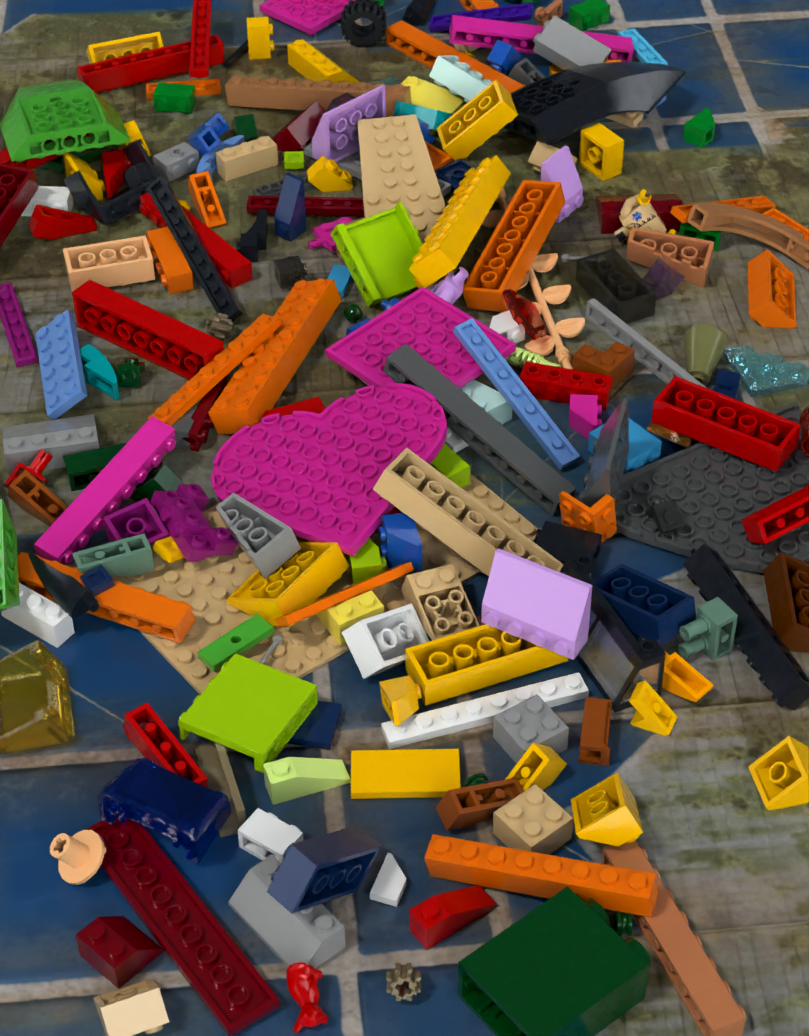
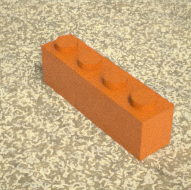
(169, 261)

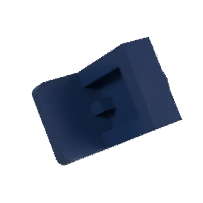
(727, 383)

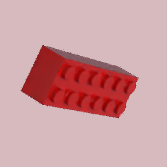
(726, 423)

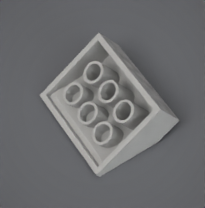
(56, 437)

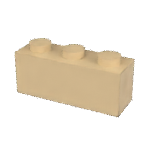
(247, 158)

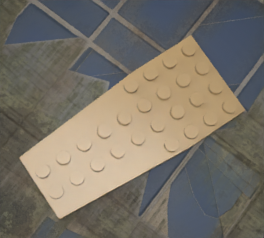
(398, 169)

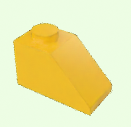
(400, 698)
(538, 766)

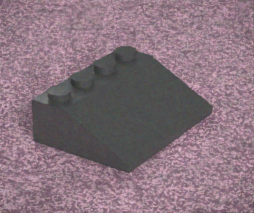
(609, 458)

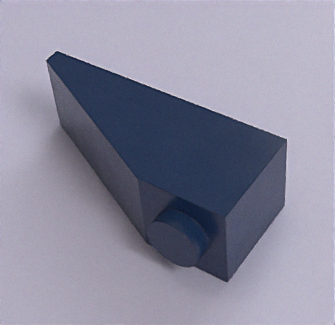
(290, 211)

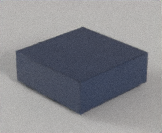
(97, 580)

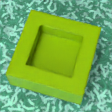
(294, 160)

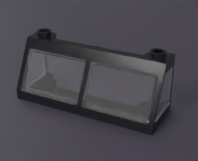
(612, 653)

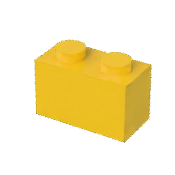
(259, 37)

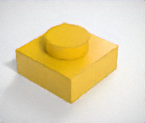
(168, 550)

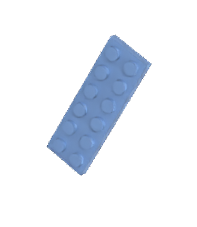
(60, 364)

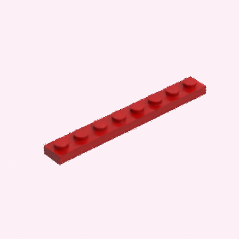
(200, 39)

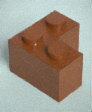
(614, 362)

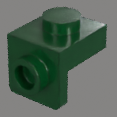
(129, 372)

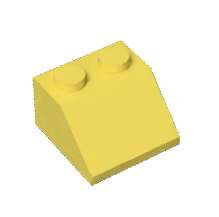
(350, 612)

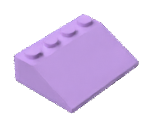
(338, 130)
(537, 604)

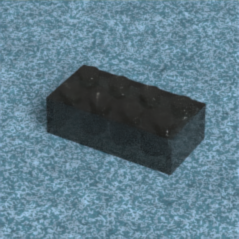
(616, 285)

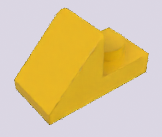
(651, 710)

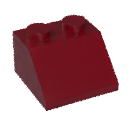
(116, 948)

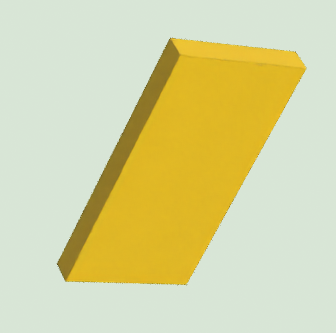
(404, 773)

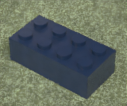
(646, 604)
(323, 868)

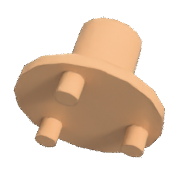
(78, 855)

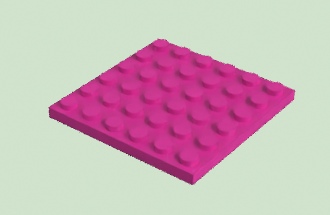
(423, 324)

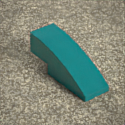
(99, 371)

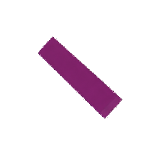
(15, 327)

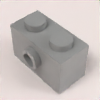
(176, 161)

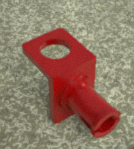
(35, 468)

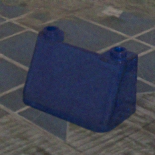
(167, 805)

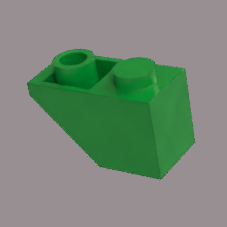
(700, 129)

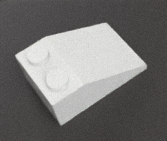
(381, 640)

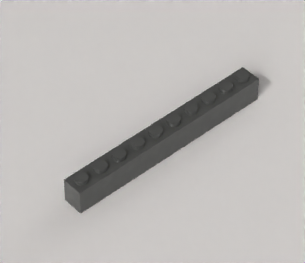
(482, 431)

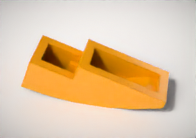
(683, 679)

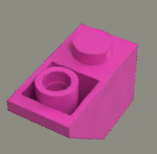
(584, 413)

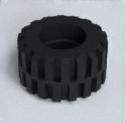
(363, 34)

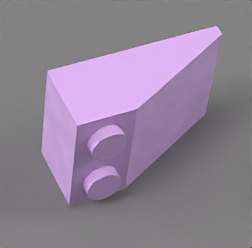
(562, 169)

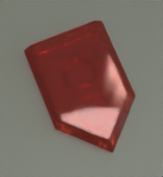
(525, 312)

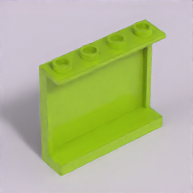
(380, 253)
(250, 709)

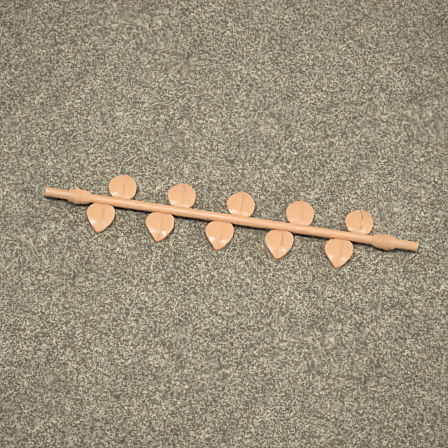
(553, 295)

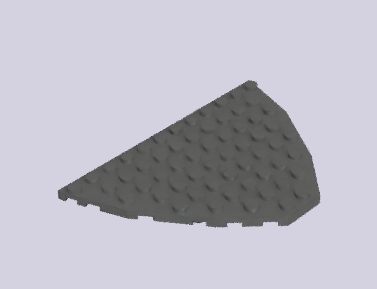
(713, 497)

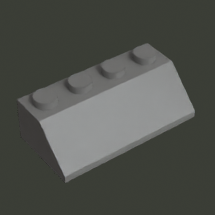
(298, 937)

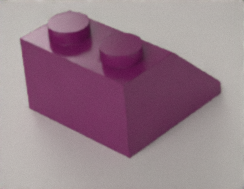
(135, 520)

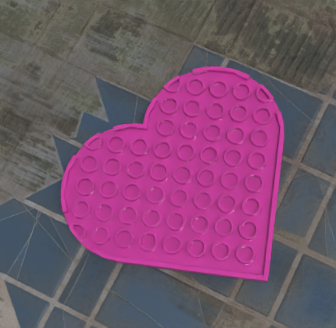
(323, 466)

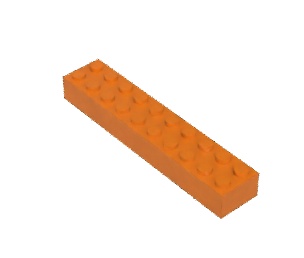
(274, 362)

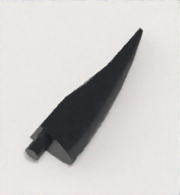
(418, 11)
(64, 589)

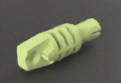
(521, 355)

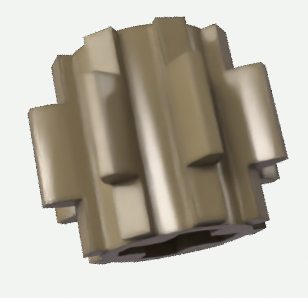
(219, 326)
(404, 974)

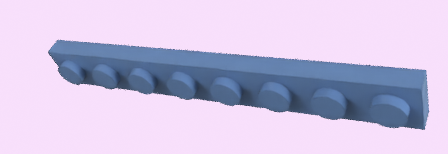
(516, 394)

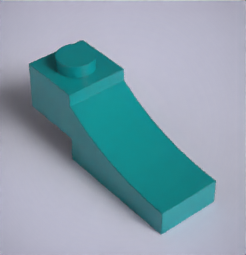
(429, 116)

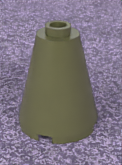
(704, 350)

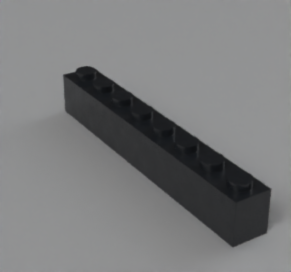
(753, 632)

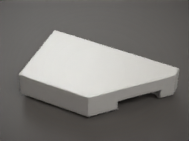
(389, 883)

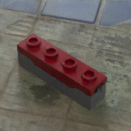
(195, 424)

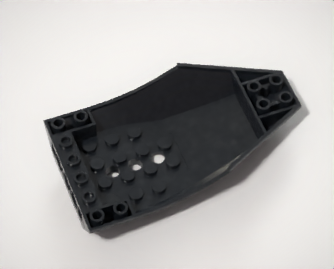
(587, 93)

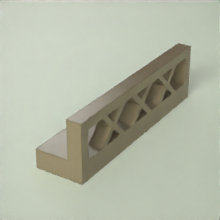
(217, 768)

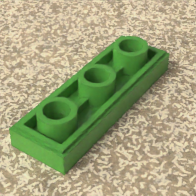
(235, 641)

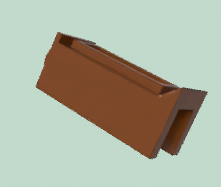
(595, 732)

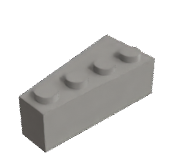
(259, 534)

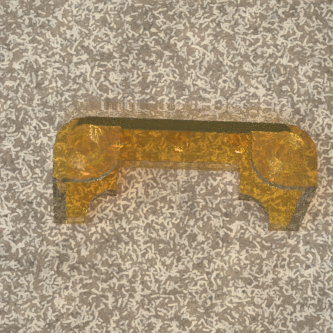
(34, 700)

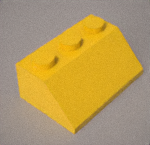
(607, 813)

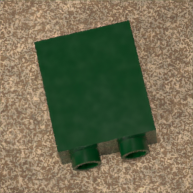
(555, 972)

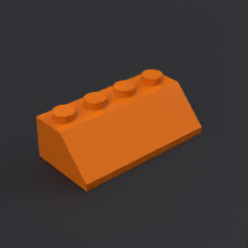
(771, 292)

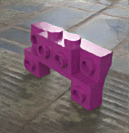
(188, 527)

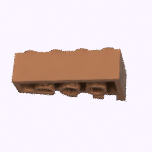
(686, 254)

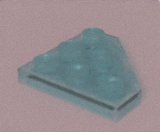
(766, 372)

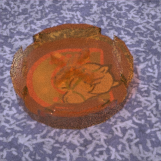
(669, 434)

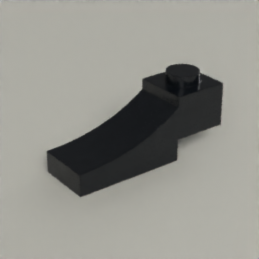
(255, 238)

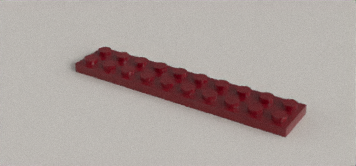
(184, 927)

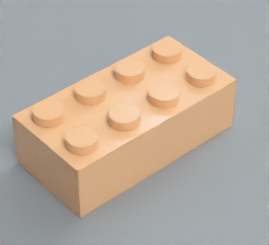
(110, 263)

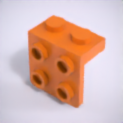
(597, 519)

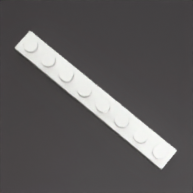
(481, 710)

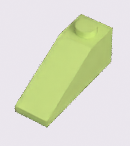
(302, 776)

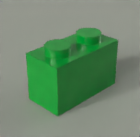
(589, 14)
(174, 97)

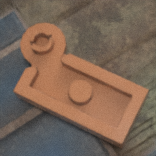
(542, 15)

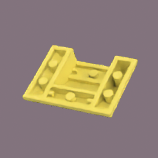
(432, 96)

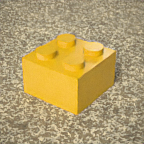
(601, 151)

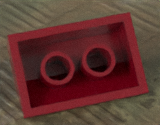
(299, 129)

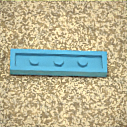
(642, 49)

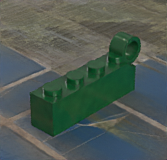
(85, 466)

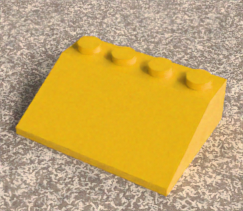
(293, 584)

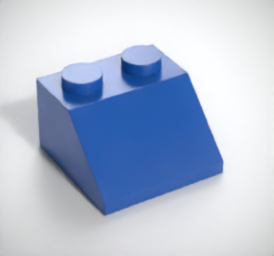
(400, 541)

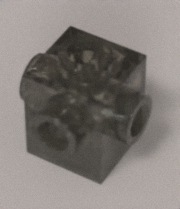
(289, 271)

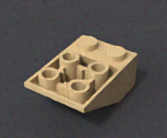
(439, 601)

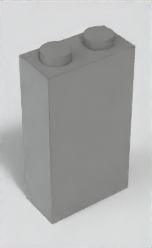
(568, 46)

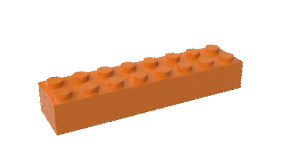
(514, 245)

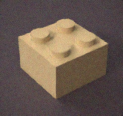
(533, 823)

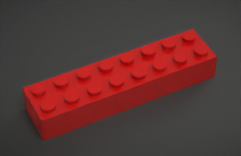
(143, 330)

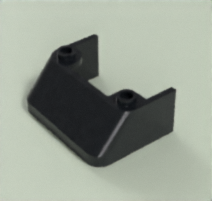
(125, 201)

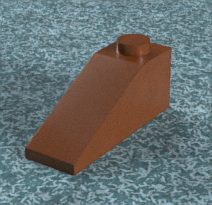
(35, 498)
(476, 803)

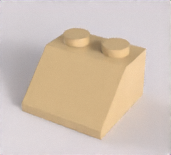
(132, 1009)

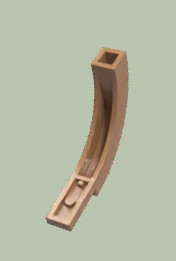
(734, 219)

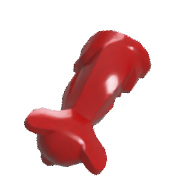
(303, 987)

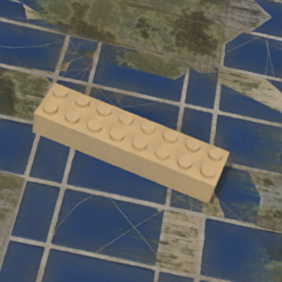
(454, 514)

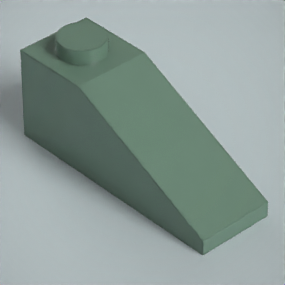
(119, 558)

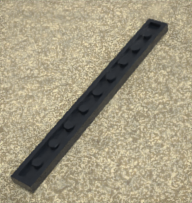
(193, 249)

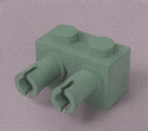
(710, 632)

